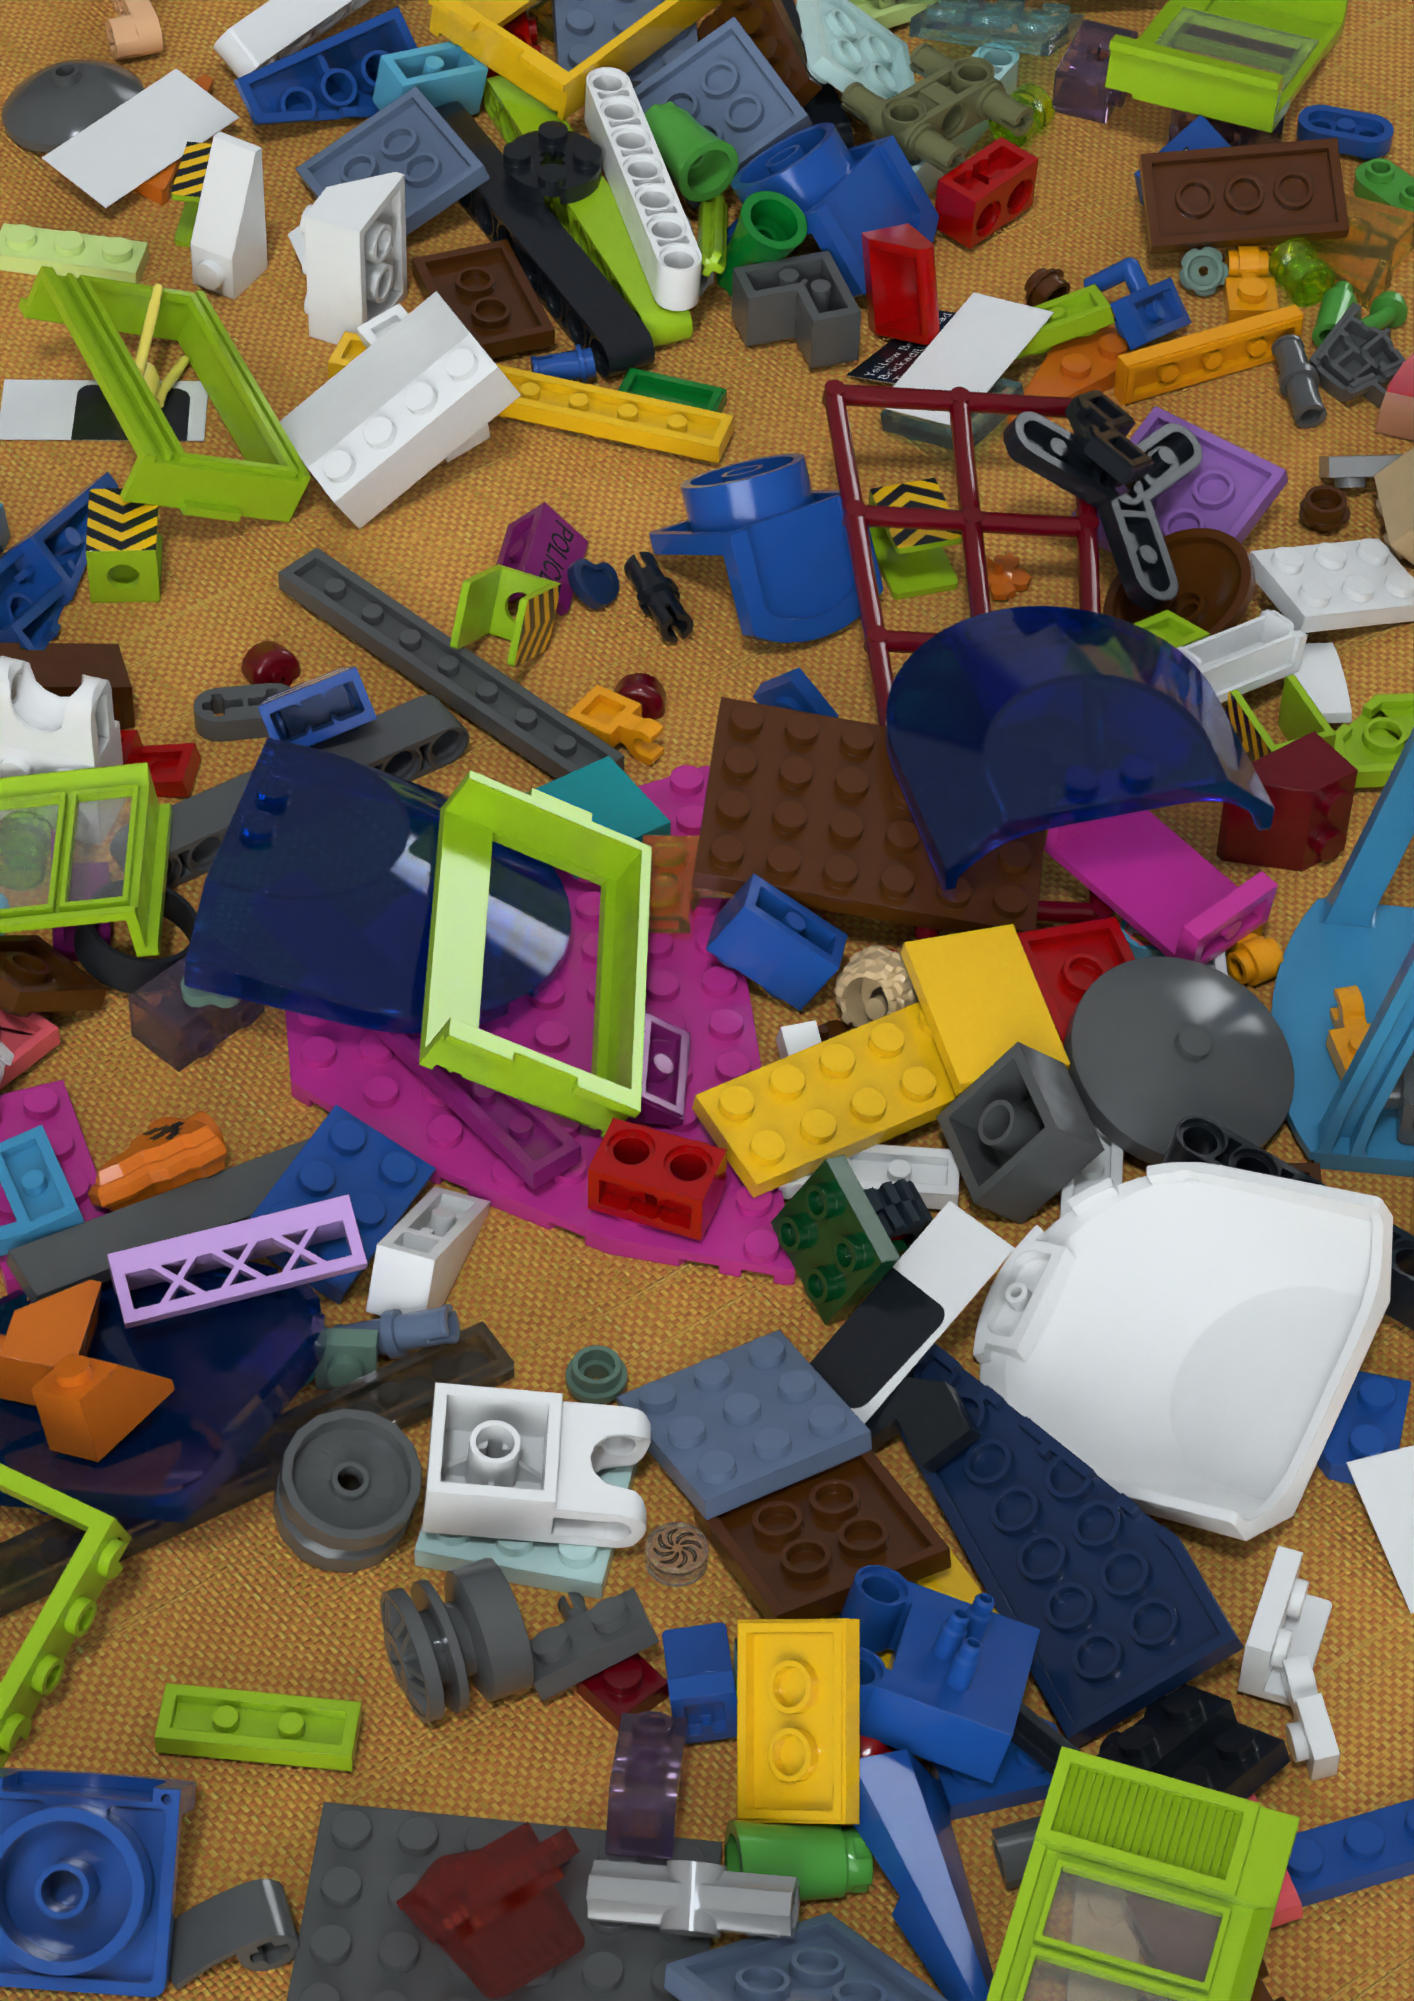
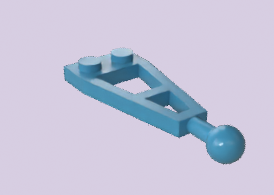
(34, 1190)

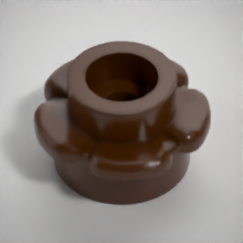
(1045, 286)
(1324, 509)

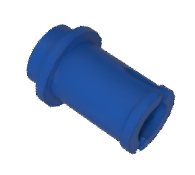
(569, 365)

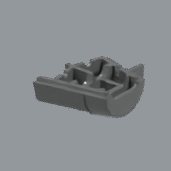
(1356, 359)

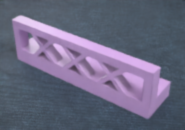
(233, 1247)

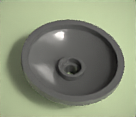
(64, 101)

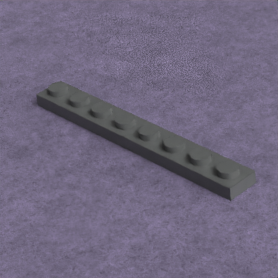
(448, 673)

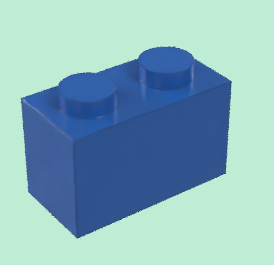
(776, 942)

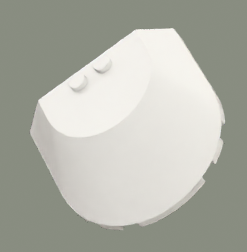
(1193, 1334)

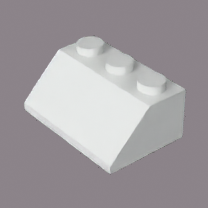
(354, 254)

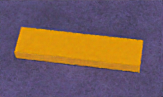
(1203, 355)

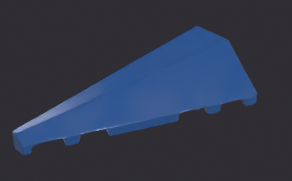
(44, 572)
(916, 1847)

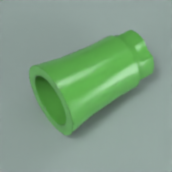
(692, 154)
(822, 1856)

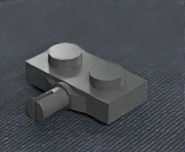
(589, 1640)

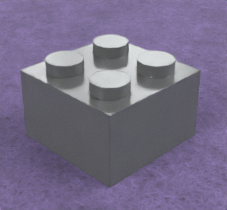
(1019, 1133)

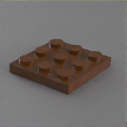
(810, 1539)

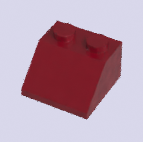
(1312, 811)

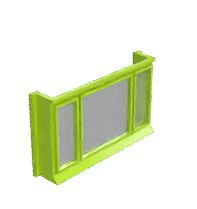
(85, 851)

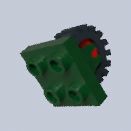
(847, 1235)

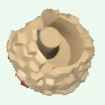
(873, 986)

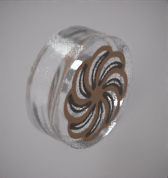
(676, 1554)

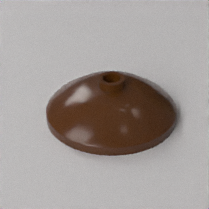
(1212, 578)

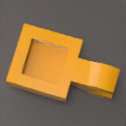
(618, 720)
(1349, 1027)

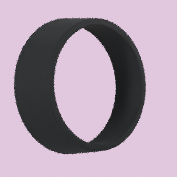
(125, 971)

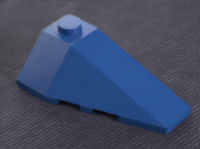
(327, 78)

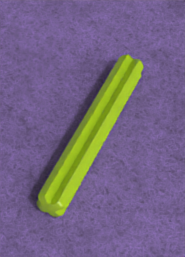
(713, 234)

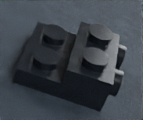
(1199, 1742)

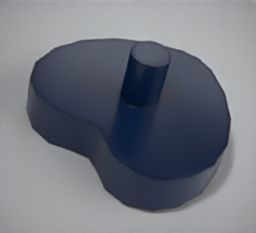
(593, 583)

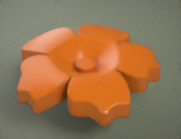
(1006, 576)

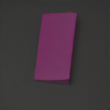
(663, 1073)

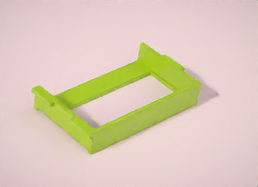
(163, 473)
(569, 840)

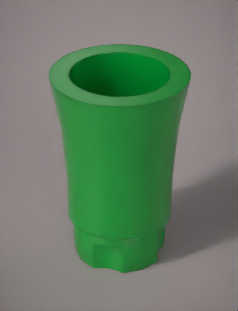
(766, 231)

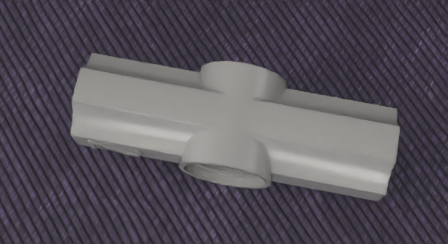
(693, 1898)

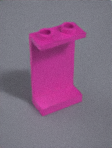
(1162, 884)

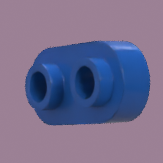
(1357, 132)

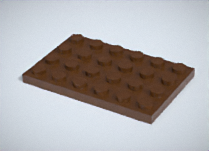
(827, 824)

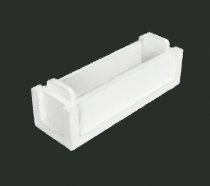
(1248, 654)

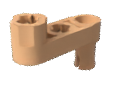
(134, 31)

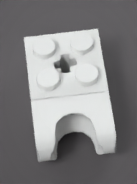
(52, 731)
(529, 1466)

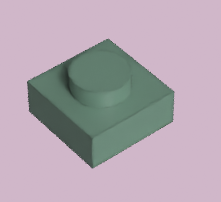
(347, 1357)

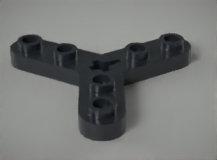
(1126, 518)

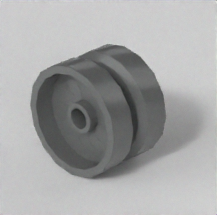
(346, 1490)

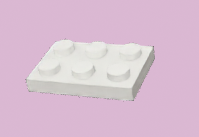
(1336, 584)

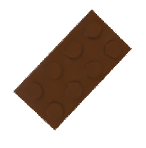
(774, 36)
(1243, 195)

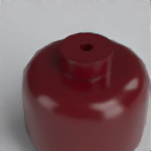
(270, 664)
(646, 691)

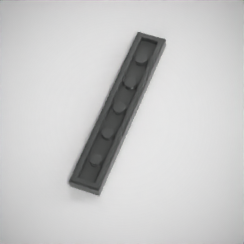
(207, 1203)

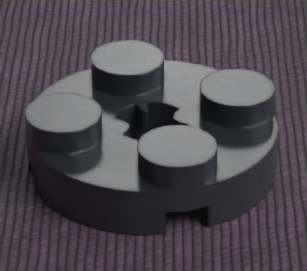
(552, 164)

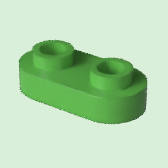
(1384, 183)

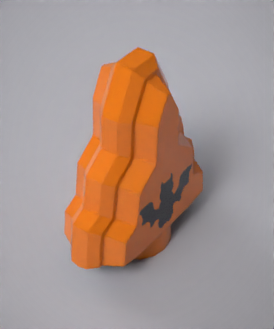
(160, 1160)

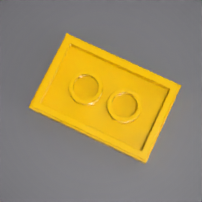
(979, 1000)
(798, 1721)

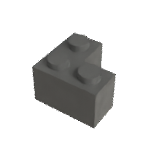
(799, 300)

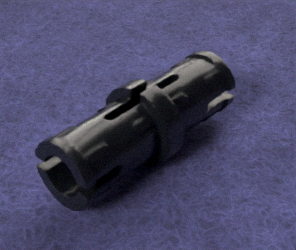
(658, 596)

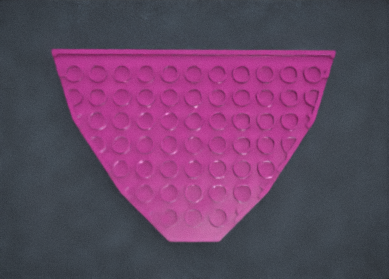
(683, 987)

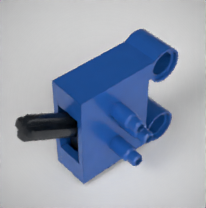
(950, 1677)

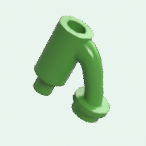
(1385, 311)

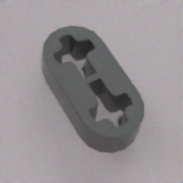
(240, 711)

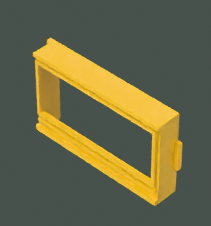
(479, 31)

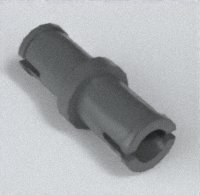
(1299, 381)

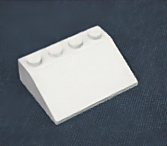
(398, 410)

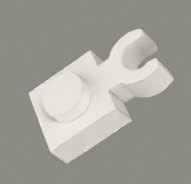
(1310, 1733)

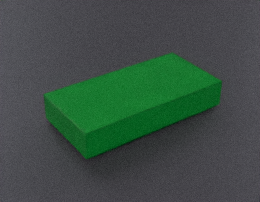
(674, 390)

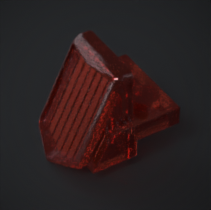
(499, 1909)

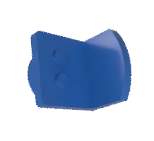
(841, 191)
(778, 544)
(89, 1879)

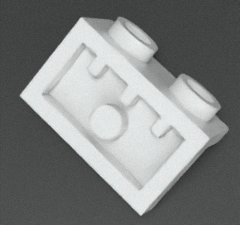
(1284, 1627)

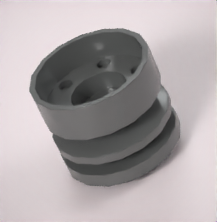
(468, 1636)

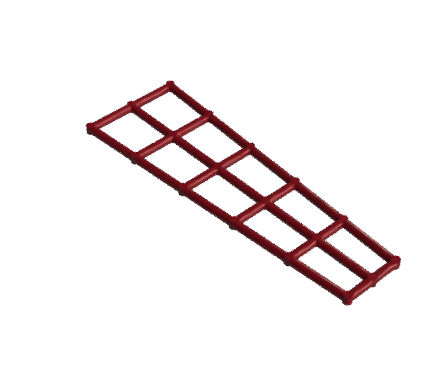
(968, 521)

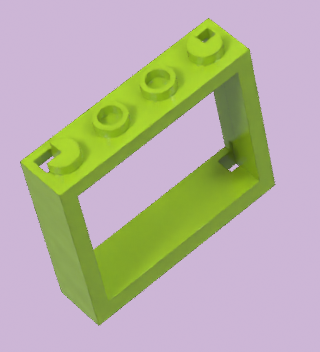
(68, 1609)

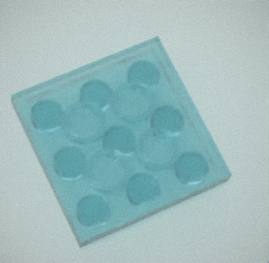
(998, 25)

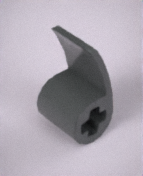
(241, 1922)

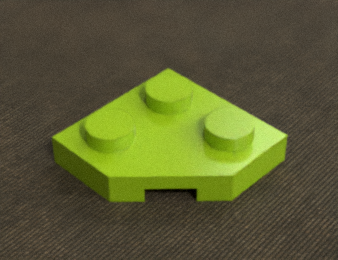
(1377, 737)

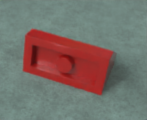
(901, 284)

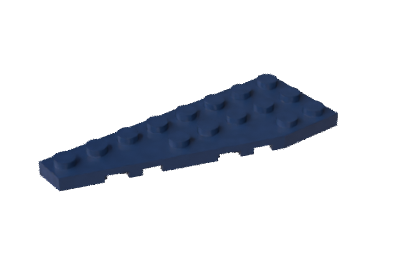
(1076, 1559)

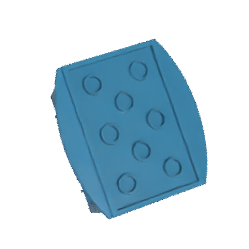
(1363, 944)

